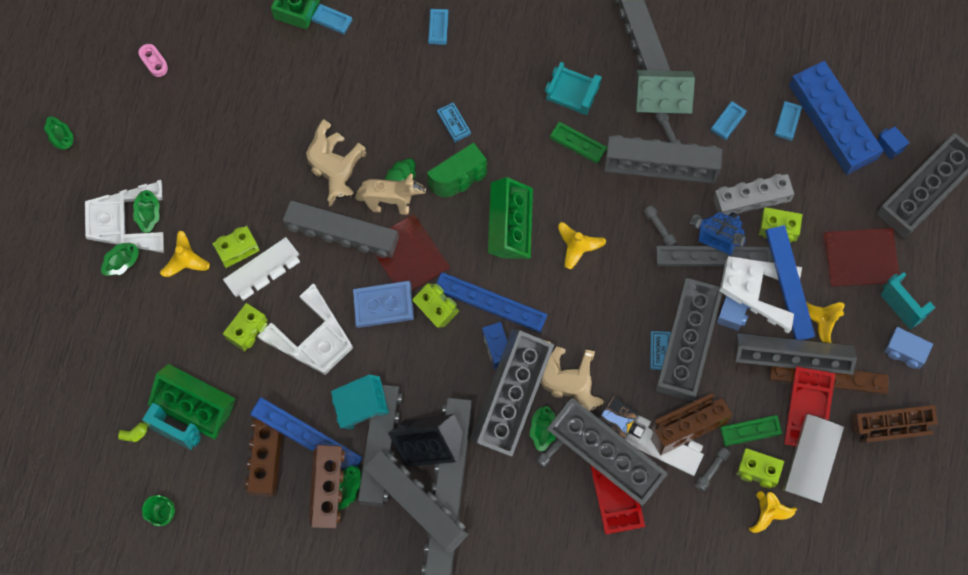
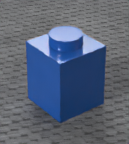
(892, 142)

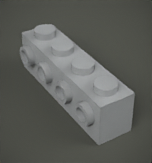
(754, 195)

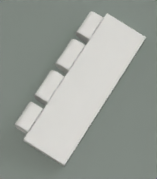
(257, 270)
(683, 457)

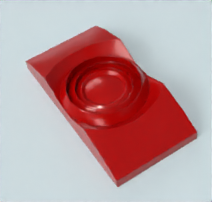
(809, 395)
(616, 508)

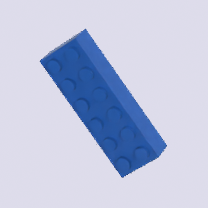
(835, 117)

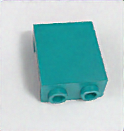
(572, 89)
(903, 303)
(359, 401)
(155, 421)

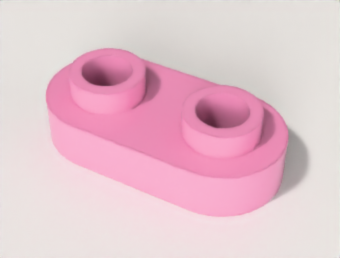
(153, 61)

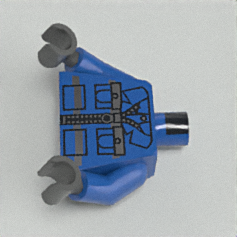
(720, 231)

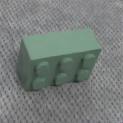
(664, 91)

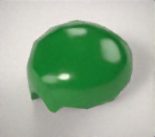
(158, 510)

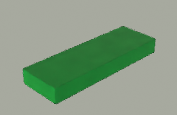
(578, 142)
(750, 431)

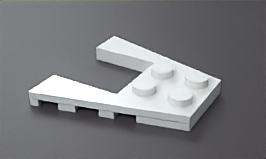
(107, 219)
(743, 282)
(323, 347)

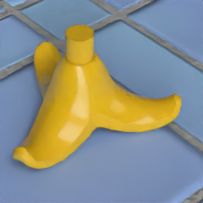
(577, 244)
(183, 258)
(825, 318)
(770, 509)

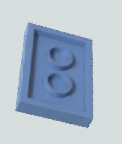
(383, 304)

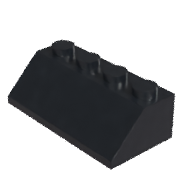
(428, 440)

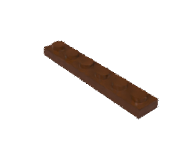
(858, 382)

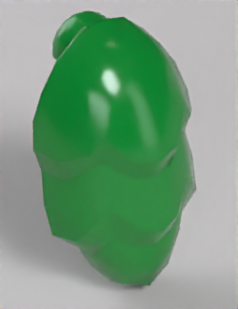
(58, 133)
(401, 170)
(146, 210)
(119, 259)
(540, 422)
(350, 486)

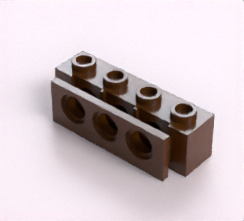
(903, 418)
(689, 423)
(272, 445)
(329, 517)

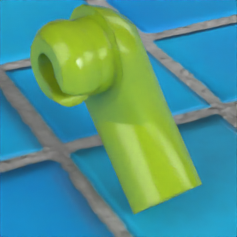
(135, 434)

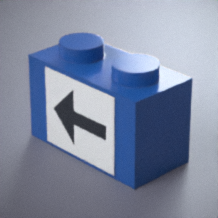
(495, 342)

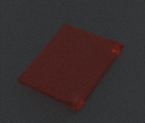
(415, 255)
(861, 256)

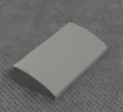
(813, 458)

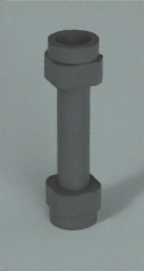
(663, 118)
(651, 213)
(721, 456)
(544, 458)

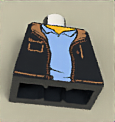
(622, 419)

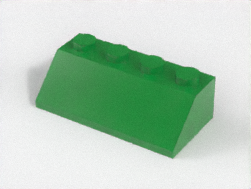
(510, 219)
(191, 400)

